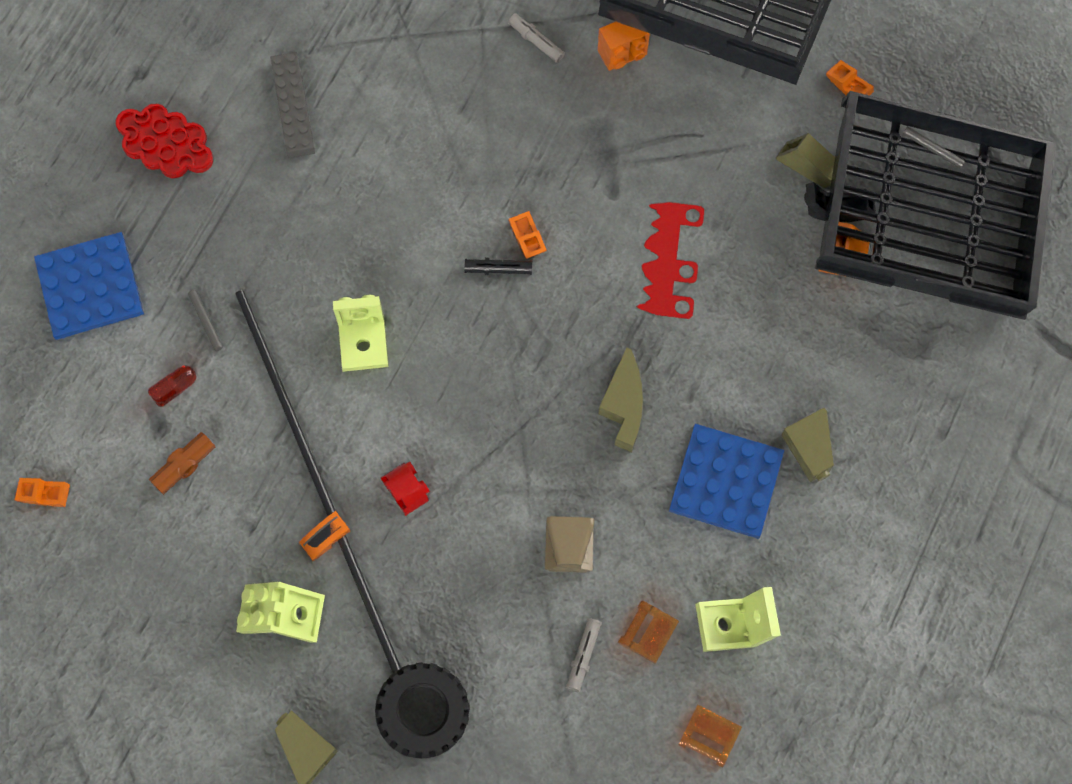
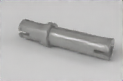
(529, 32)
(583, 656)

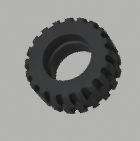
(455, 718)

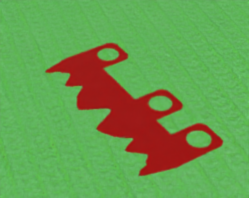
(666, 268)

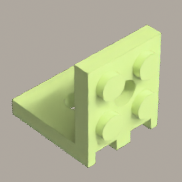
(361, 322)
(274, 607)
(749, 621)

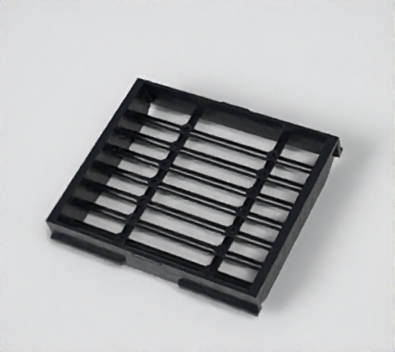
(723, 44)
(890, 273)

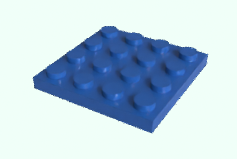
(88, 285)
(726, 481)

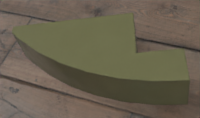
(624, 401)

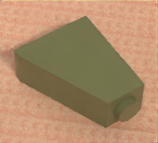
(808, 159)
(811, 444)
(303, 747)

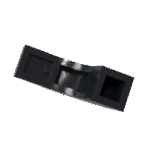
(817, 203)

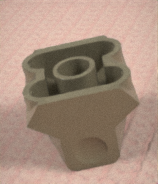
(569, 544)

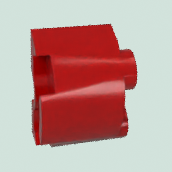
(406, 488)

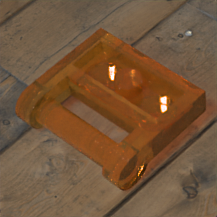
(656, 635)
(714, 728)

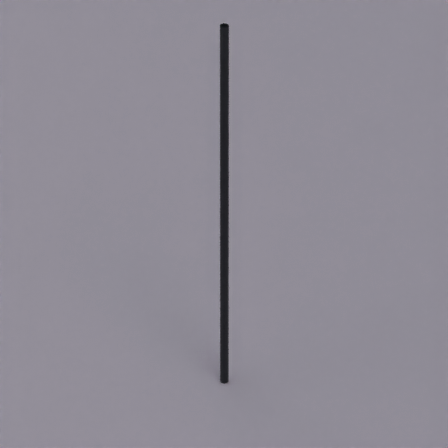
(317, 479)

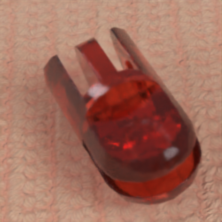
(172, 385)

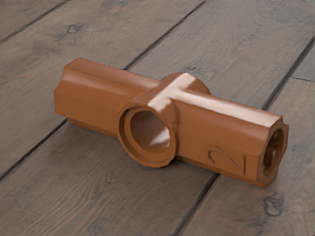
(182, 463)

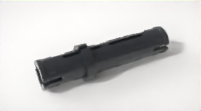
(497, 266)

